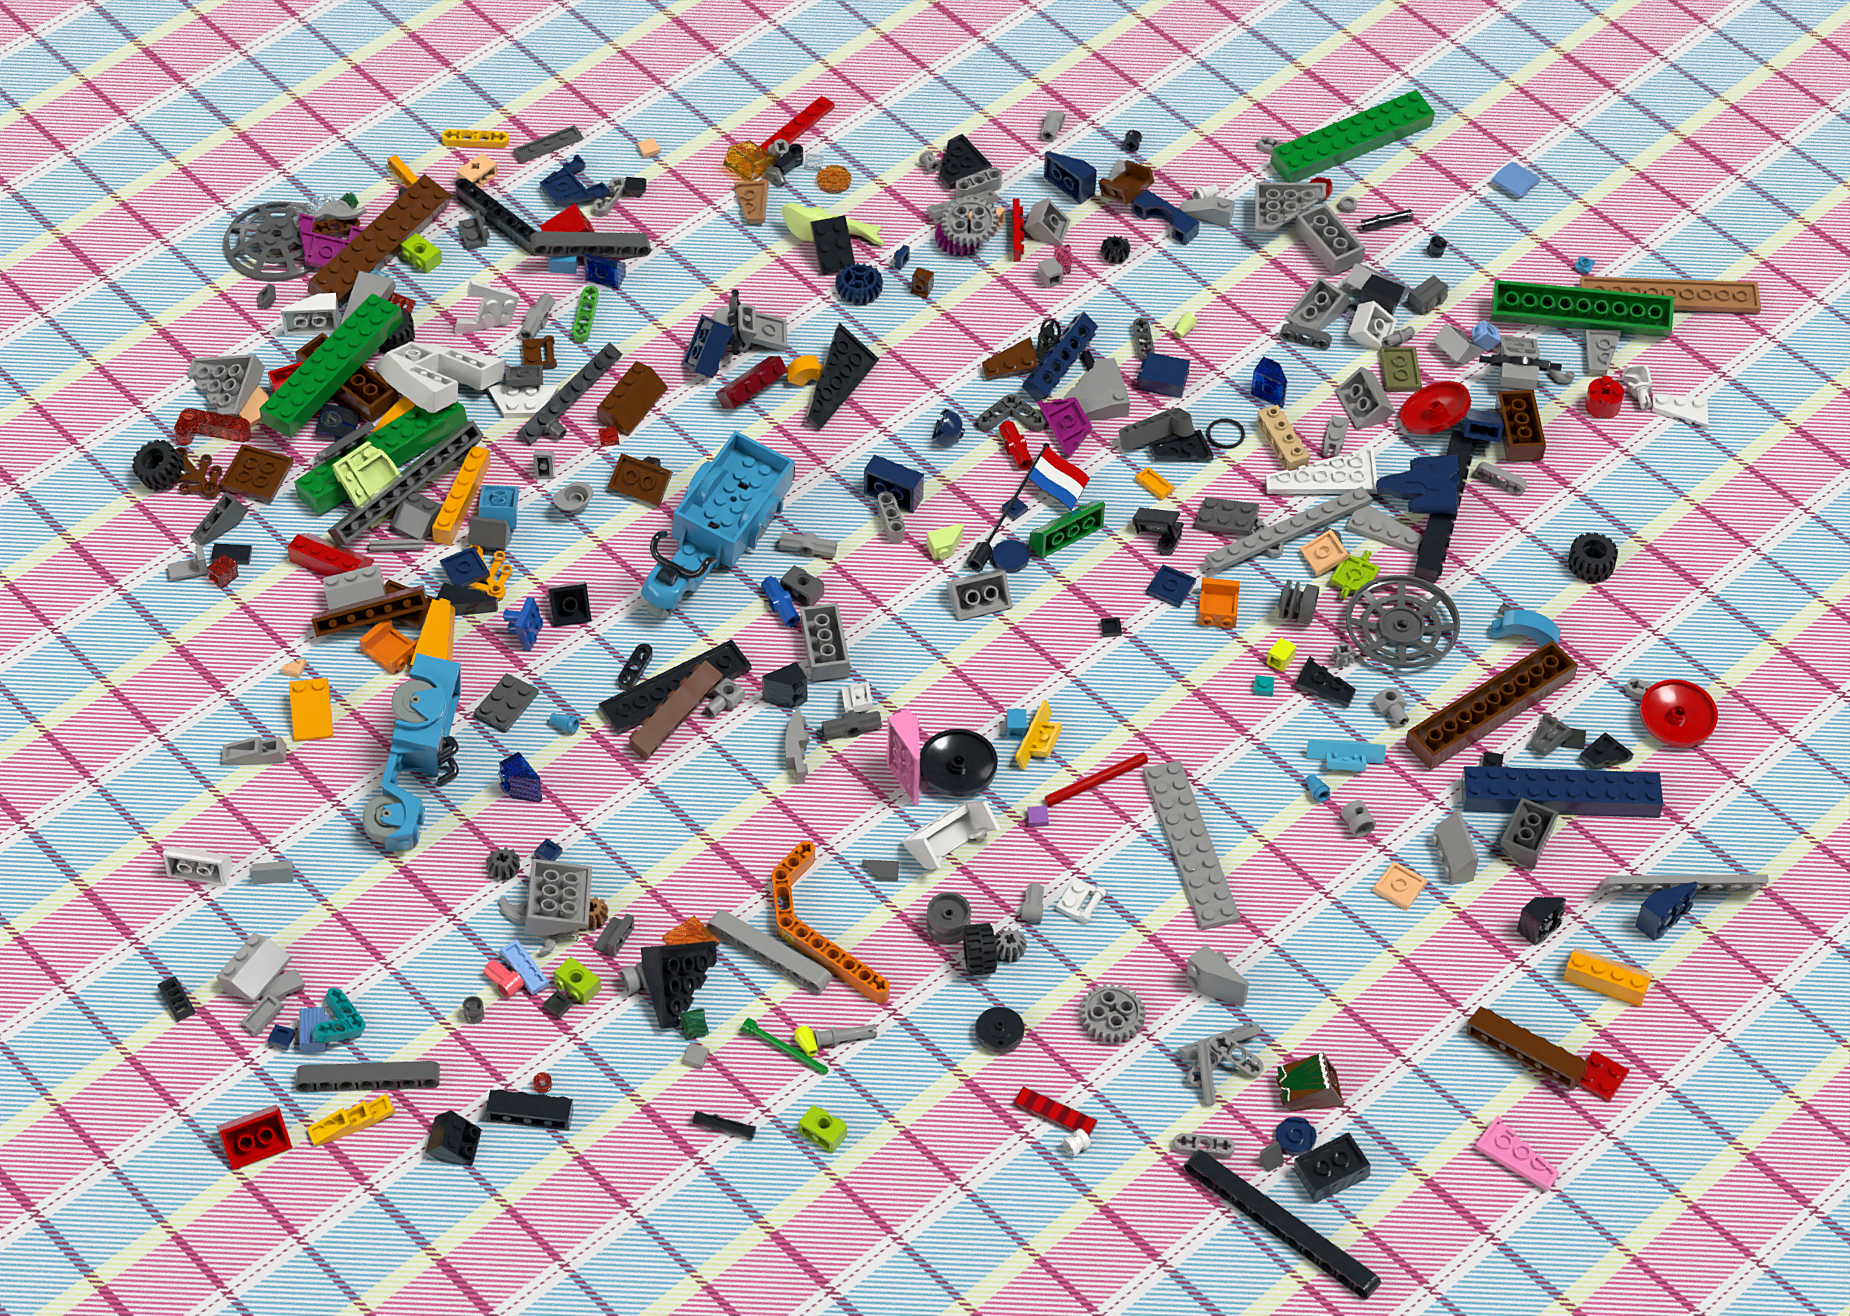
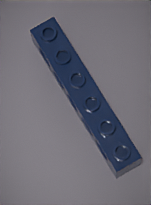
(1060, 356)

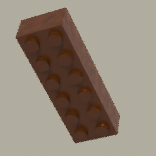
(363, 391)

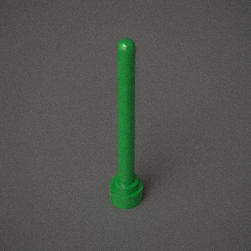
(751, 1028)

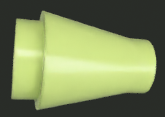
(1185, 324)

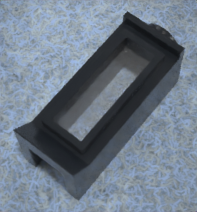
(1157, 522)

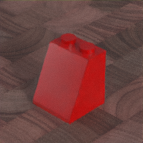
(568, 220)

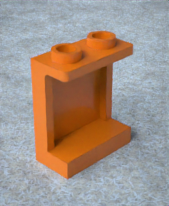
(1218, 602)
(388, 646)

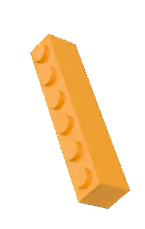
(461, 495)

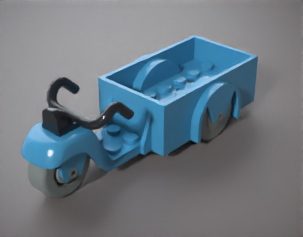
(717, 499)

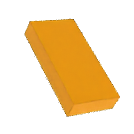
(1154, 483)

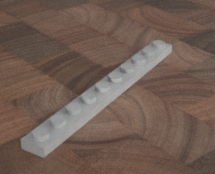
(1288, 529)

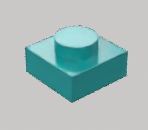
(1263, 686)

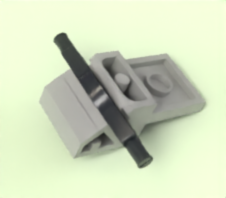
(751, 326)
(1519, 363)

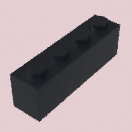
(529, 1109)

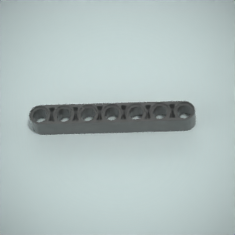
(590, 243)
(367, 1076)

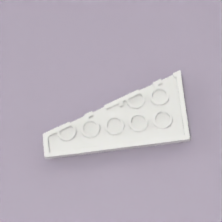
(1328, 476)

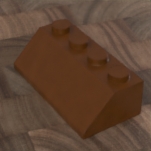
(631, 398)

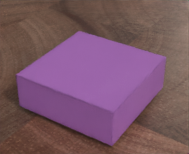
(1037, 816)

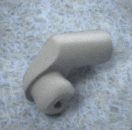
(1560, 377)

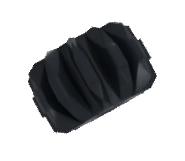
(1115, 249)

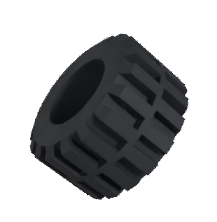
(402, 335)
(150, 457)
(1591, 568)
(979, 949)

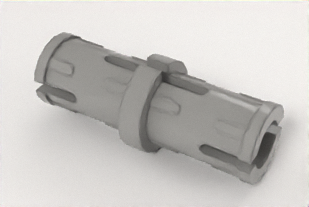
(1398, 337)

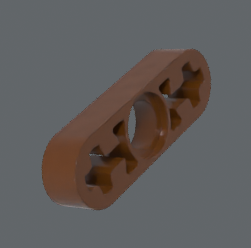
(343, 225)

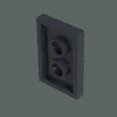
(832, 244)

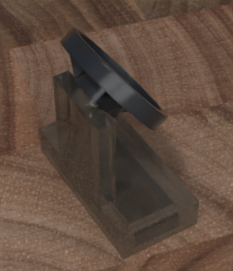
(1047, 338)

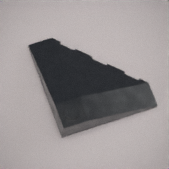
(674, 975)

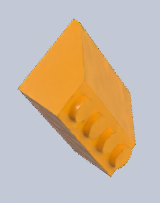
(1607, 976)

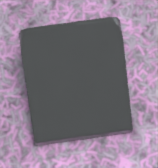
(1271, 1157)

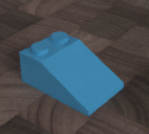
(499, 503)

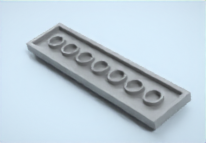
(1710, 882)

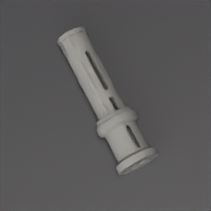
(835, 1036)

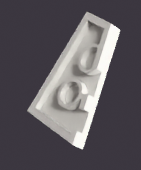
(1684, 407)

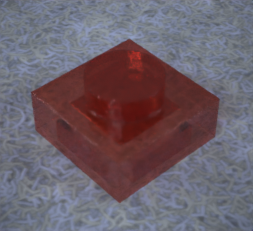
(608, 436)

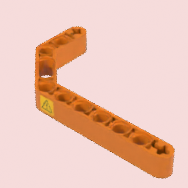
(803, 857)

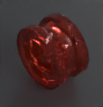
(547, 1079)

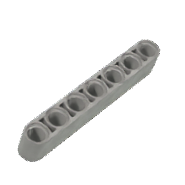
(769, 951)

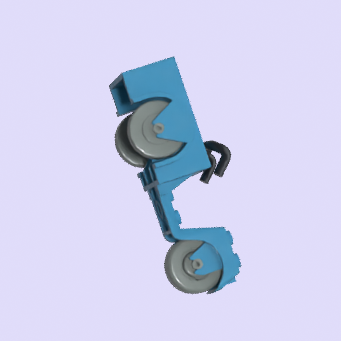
(420, 744)

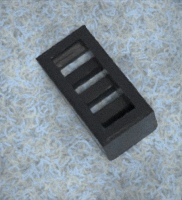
(170, 987)

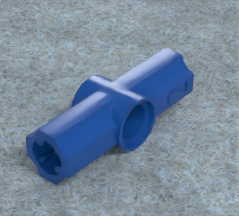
(780, 601)

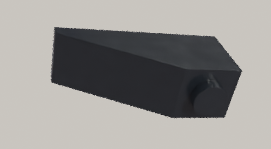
(467, 601)

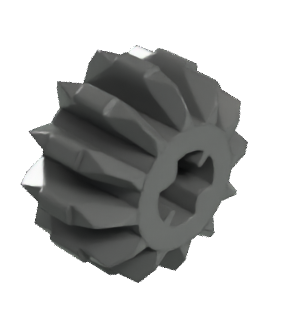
(503, 863)

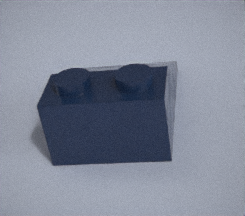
(1071, 176)

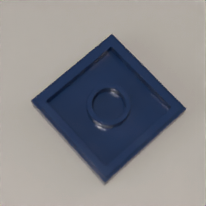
(464, 567)
(1171, 586)

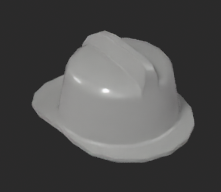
(574, 497)

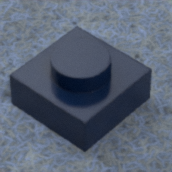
(901, 256)
(1016, 510)
(548, 850)
(281, 1037)

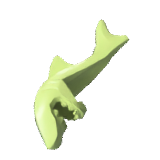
(799, 218)

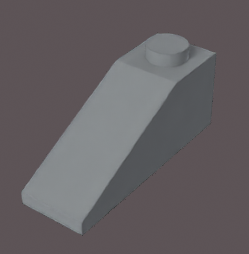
(1210, 210)

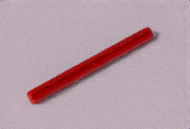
(1096, 779)

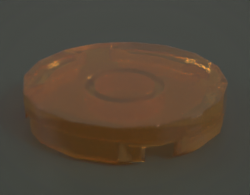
(834, 179)

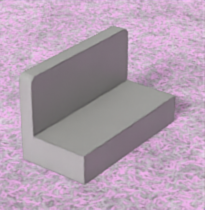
(272, 872)

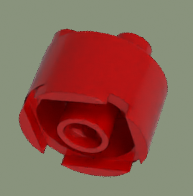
(1604, 397)

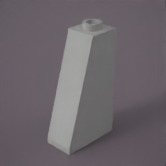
(364, 286)

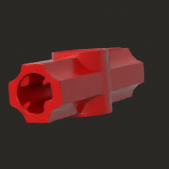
(1015, 445)

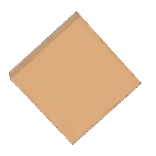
(648, 147)

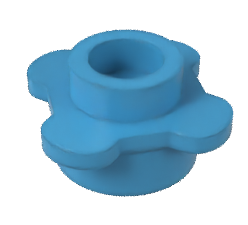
(1584, 265)

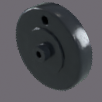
(999, 1029)

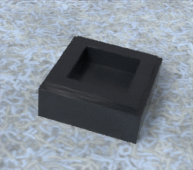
(1111, 627)

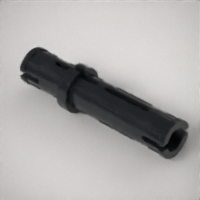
(1380, 221)
(727, 1125)

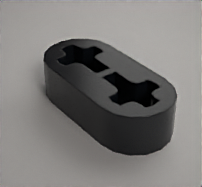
(1173, 544)

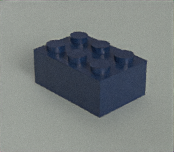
(887, 476)

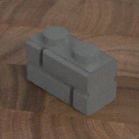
(1427, 295)

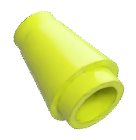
(805, 1038)

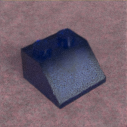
(604, 271)
(1269, 382)
(519, 779)

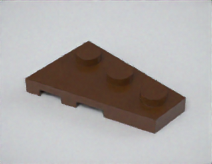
(1012, 361)

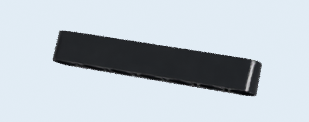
(495, 214)

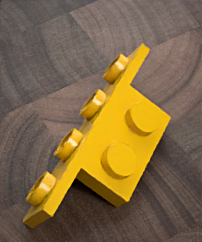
(1040, 736)

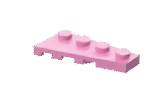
(1509, 1150)

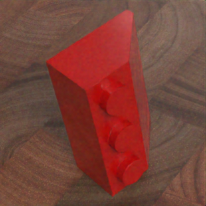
(254, 1136)

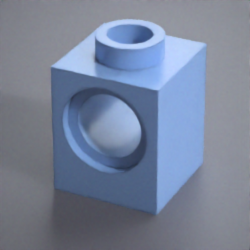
(1485, 335)

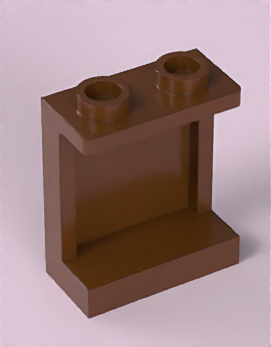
(1128, 184)

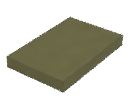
(1400, 369)

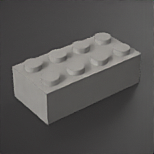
(1329, 238)
(824, 642)

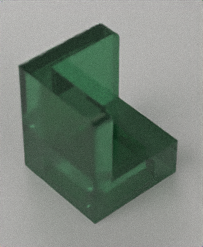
(694, 1024)

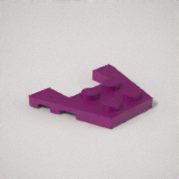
(319, 248)

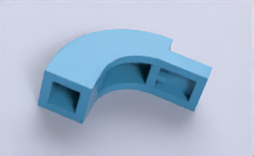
(1526, 623)

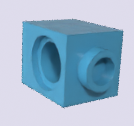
(1016, 723)

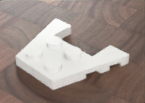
(495, 308)

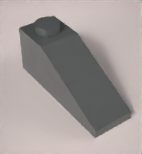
(221, 518)

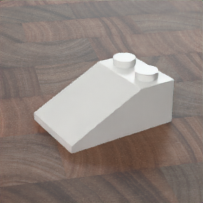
(311, 315)

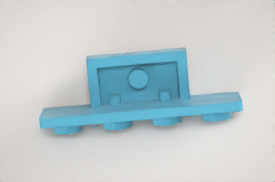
(1346, 755)

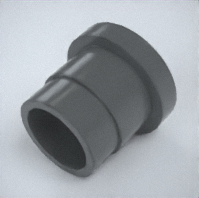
(555, 429)

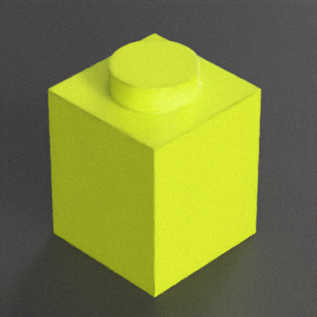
(1281, 654)

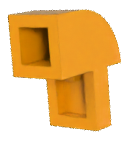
(804, 369)

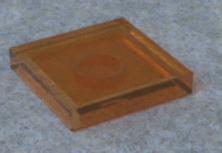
(689, 932)

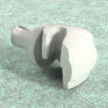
(1639, 383)

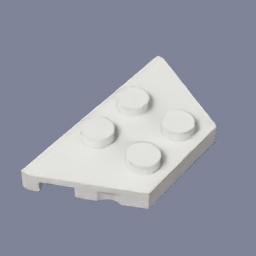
(521, 401)

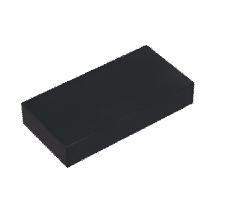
(239, 553)

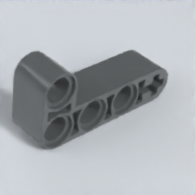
(1156, 427)

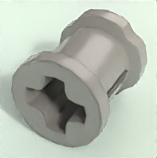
(778, 148)
(929, 161)

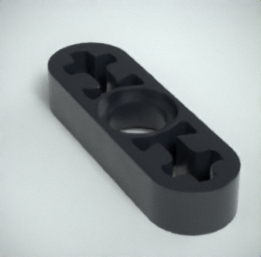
(635, 658)

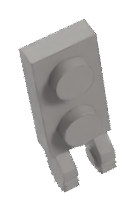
(1335, 435)

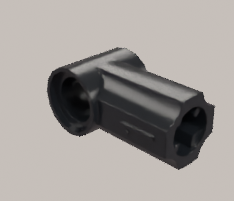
(790, 159)

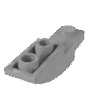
(796, 745)

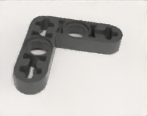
(1014, 410)

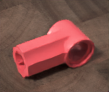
(506, 981)

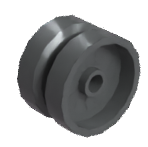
(947, 917)

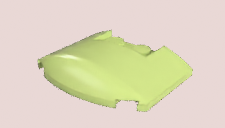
(364, 474)

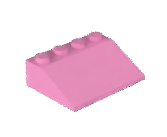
(904, 752)

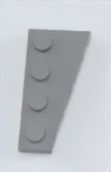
(1382, 528)

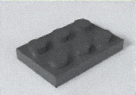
(1227, 516)
(506, 702)

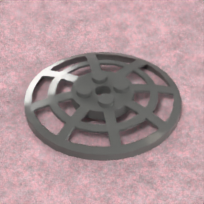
(268, 243)
(1405, 616)

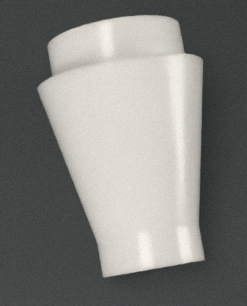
(1205, 191)

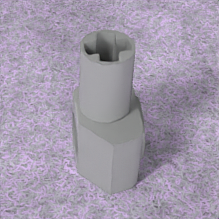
(726, 695)
(1392, 702)

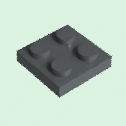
(524, 376)

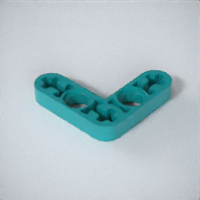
(351, 1024)

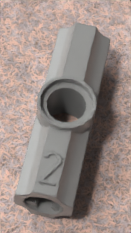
(537, 316)
(808, 544)

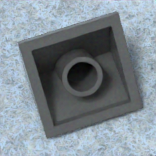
(489, 532)

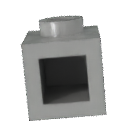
(1050, 272)

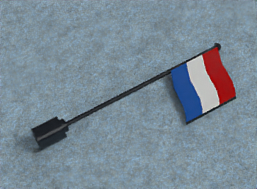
(1050, 475)

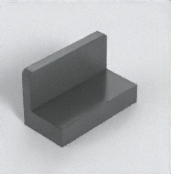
(615, 935)

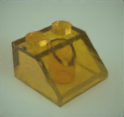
(747, 160)

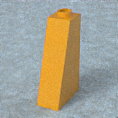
(437, 632)

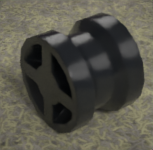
(1132, 140)
(1436, 247)

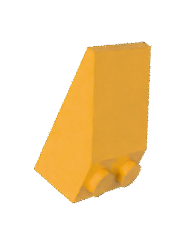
(311, 709)

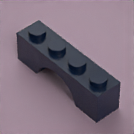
(1149, 205)

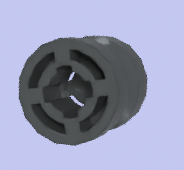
(473, 1010)

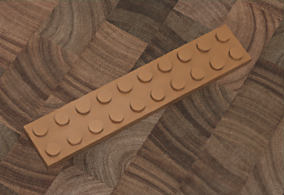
(1689, 294)

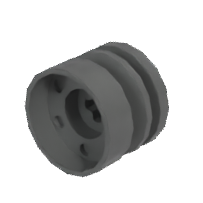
(1298, 602)

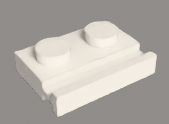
(857, 697)

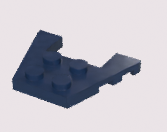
(565, 188)

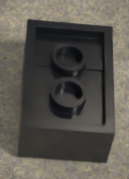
(1332, 1167)

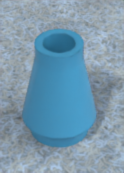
(566, 722)
(1318, 789)

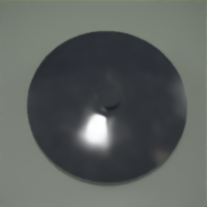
(958, 762)

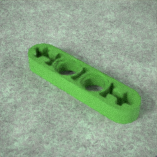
(585, 314)

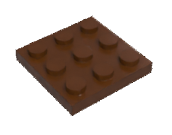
(256, 473)

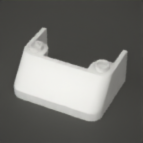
(949, 831)

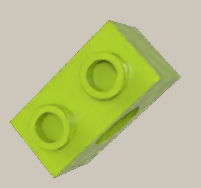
(421, 253)
(572, 971)
(827, 1138)

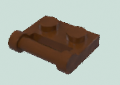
(532, 352)

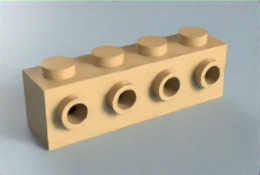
(1282, 438)

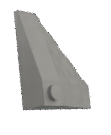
(1281, 202)
(227, 380)
(1102, 391)

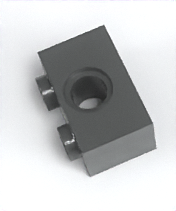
(802, 586)

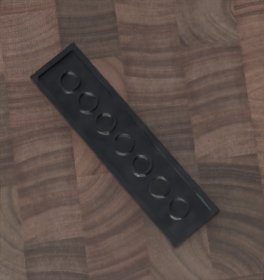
(640, 701)

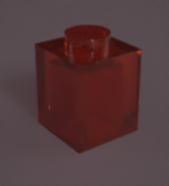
(223, 571)

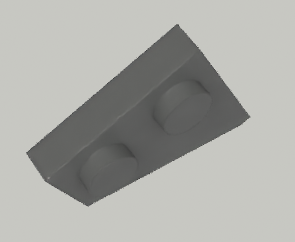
(1549, 735)

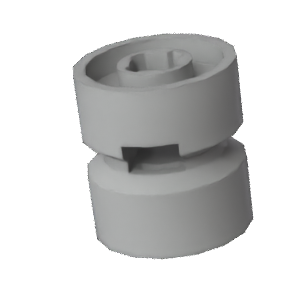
(1358, 818)
(633, 978)

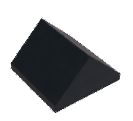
(1383, 292)

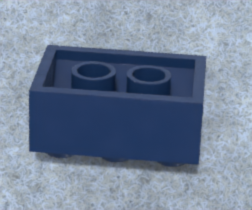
(707, 346)

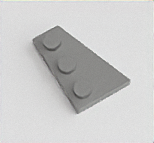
(1600, 349)

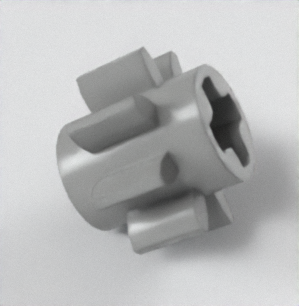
(1343, 654)

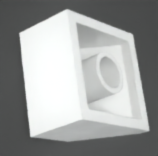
(1371, 325)

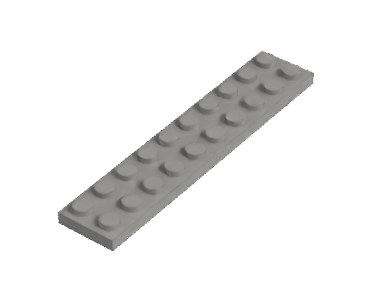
(1191, 845)

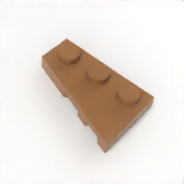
(753, 199)

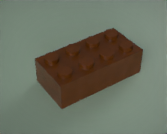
(1522, 427)

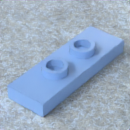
(523, 965)

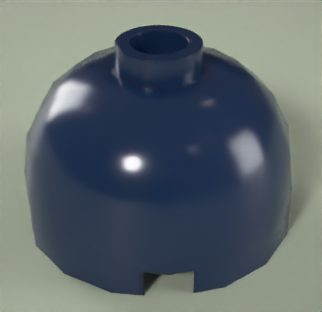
(948, 428)

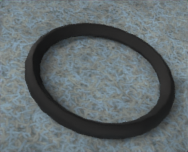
(1225, 420)

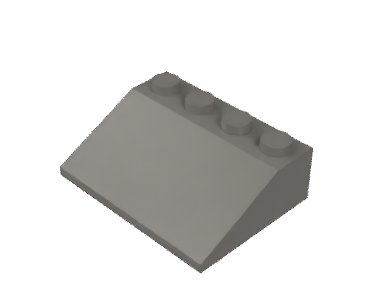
(557, 897)

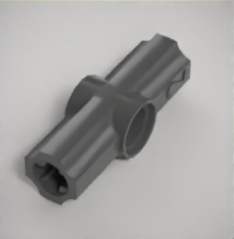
(851, 724)

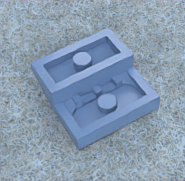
(1515, 179)

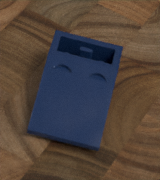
(1665, 909)

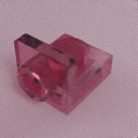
(1062, 256)

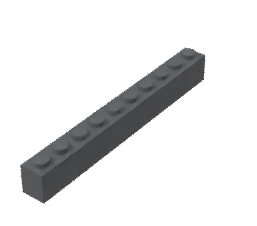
(405, 483)

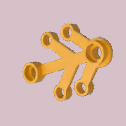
(493, 588)

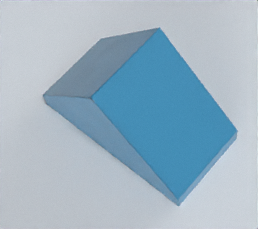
(563, 264)

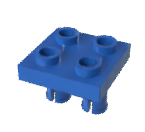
(526, 624)

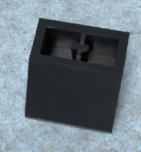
(1541, 917)
(453, 1139)

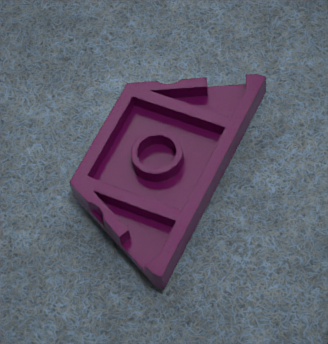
(1067, 422)

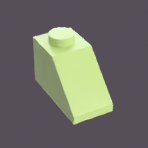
(944, 541)

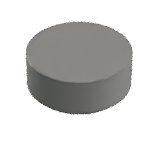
(1348, 204)

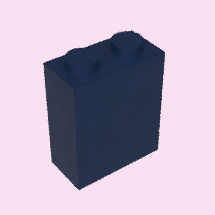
(1164, 375)
(1482, 425)

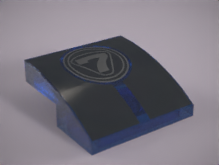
(336, 422)

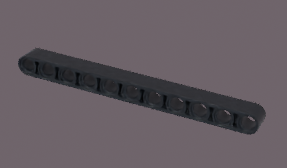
(1282, 1224)

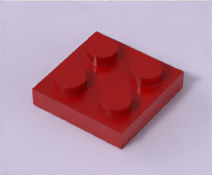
(1603, 1076)

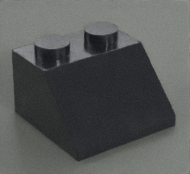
(569, 603)
(785, 686)

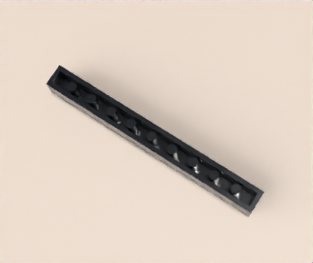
(1440, 525)

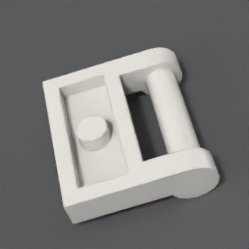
(1076, 896)

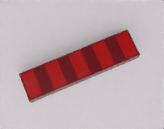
(1054, 1112)

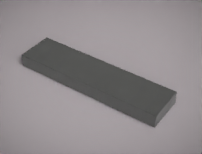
(547, 144)

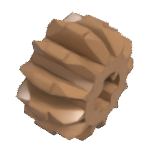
(597, 912)

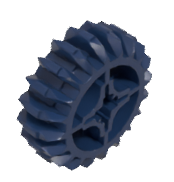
(859, 278)

